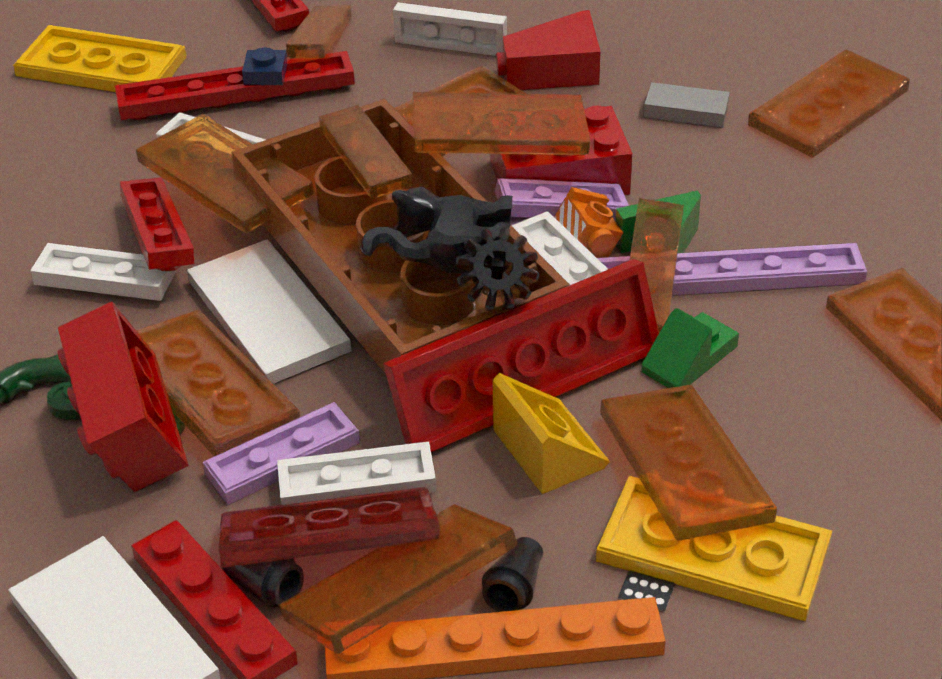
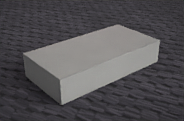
(686, 104)

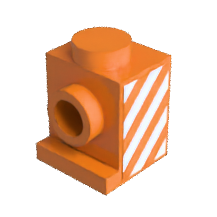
(589, 221)

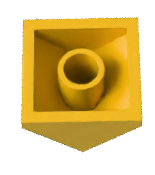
(543, 435)

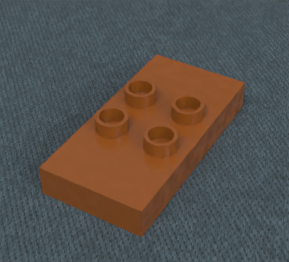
(378, 297)

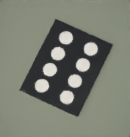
(644, 586)

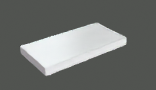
(268, 311)
(107, 620)

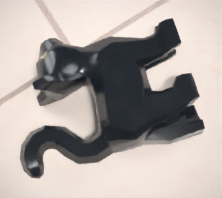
(450, 225)

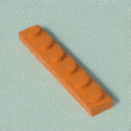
(504, 641)

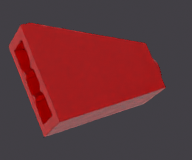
(552, 54)

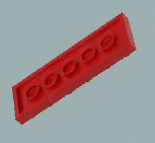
(546, 344)

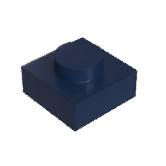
(264, 67)

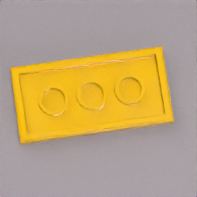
(97, 59)
(757, 566)

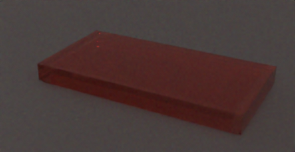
(327, 526)

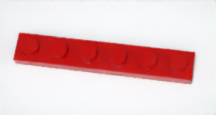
(226, 86)

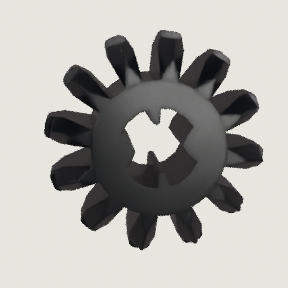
(512, 261)

